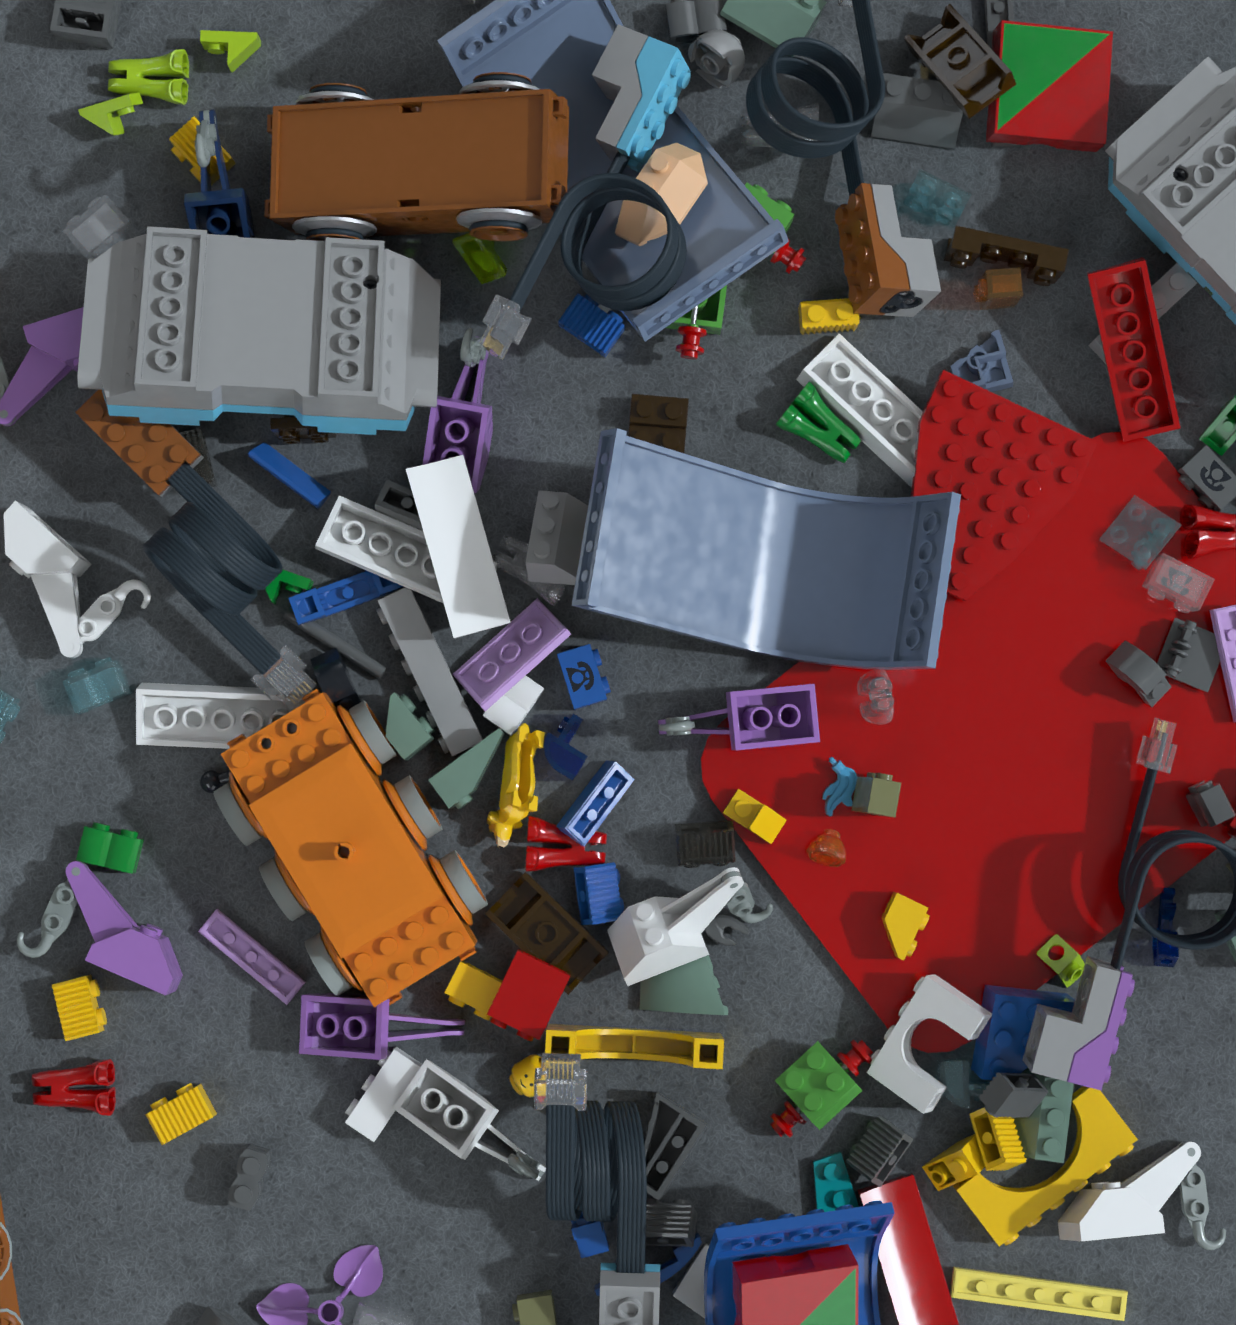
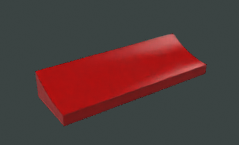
(1133, 349)
(910, 1257)

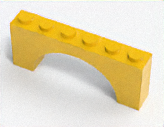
(679, 1047)
(1098, 1140)

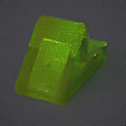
(480, 257)

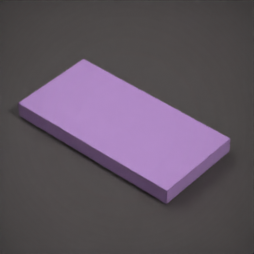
(511, 654)

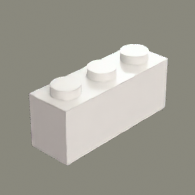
(382, 1092)

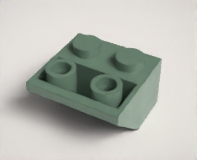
(404, 729)

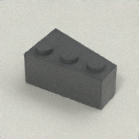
(669, 1142)

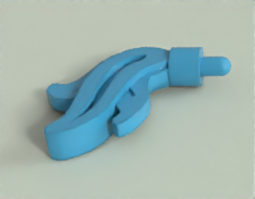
(841, 789)

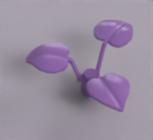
(356, 1270)

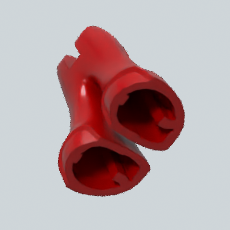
(1202, 542)
(545, 832)
(94, 1099)

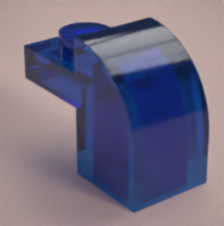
(560, 754)

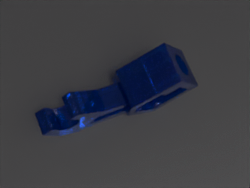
(1165, 954)

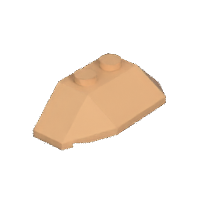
(678, 178)

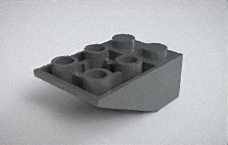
(86, 21)

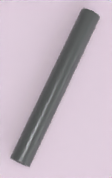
(344, 648)

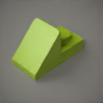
(238, 44)
(108, 113)

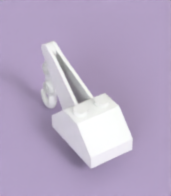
(54, 569)

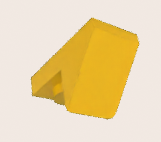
(754, 816)

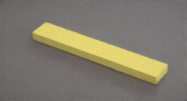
(1038, 1293)

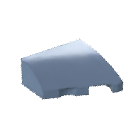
(986, 365)

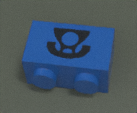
(583, 677)

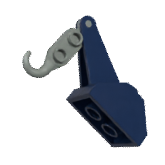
(221, 210)

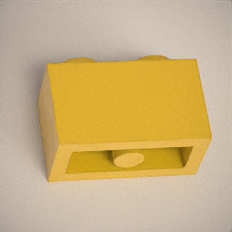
(473, 988)

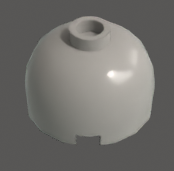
(718, 56)

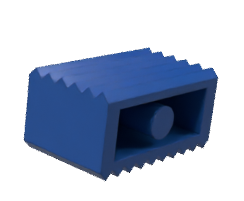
(591, 324)
(598, 893)

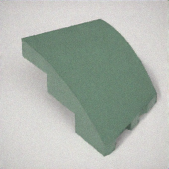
(684, 990)

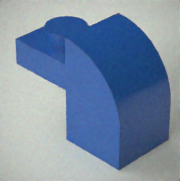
(589, 1237)

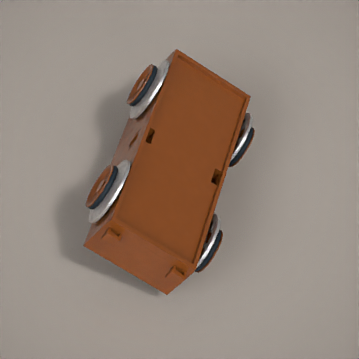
(419, 164)

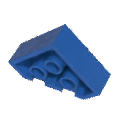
(1006, 1034)

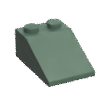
(463, 776)

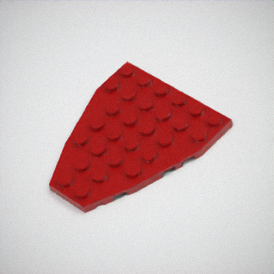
(1007, 467)

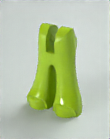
(169, 65)

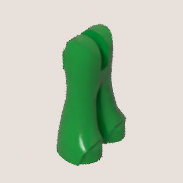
(813, 406)

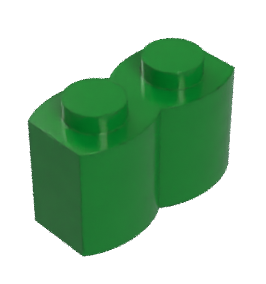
(110, 849)

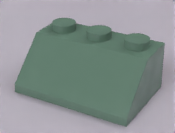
(775, 19)
(1046, 1129)

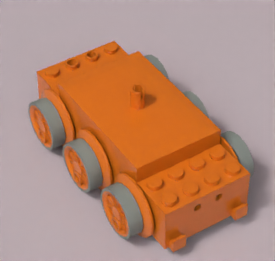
(350, 848)

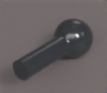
(213, 780)

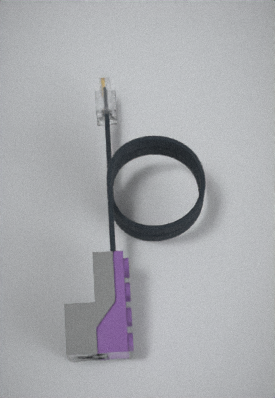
(1080, 1042)

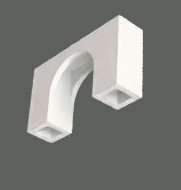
(895, 1064)

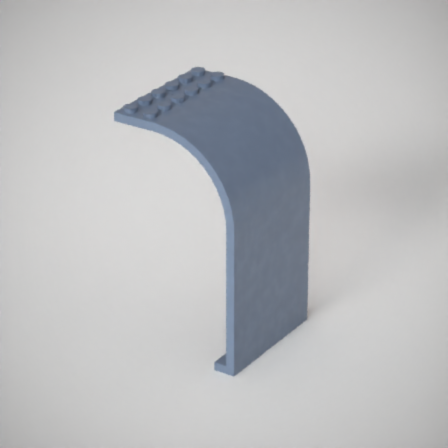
(558, 51)
(764, 560)

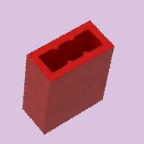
(528, 995)

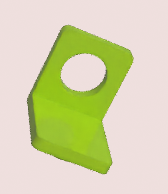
(1069, 967)

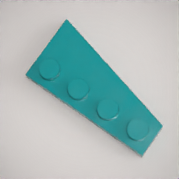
(832, 1183)

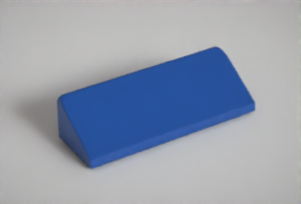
(290, 474)
(595, 802)

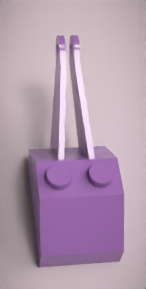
(355, 1029)

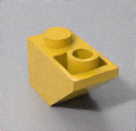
(902, 921)
(955, 1164)

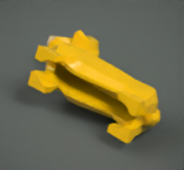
(516, 785)

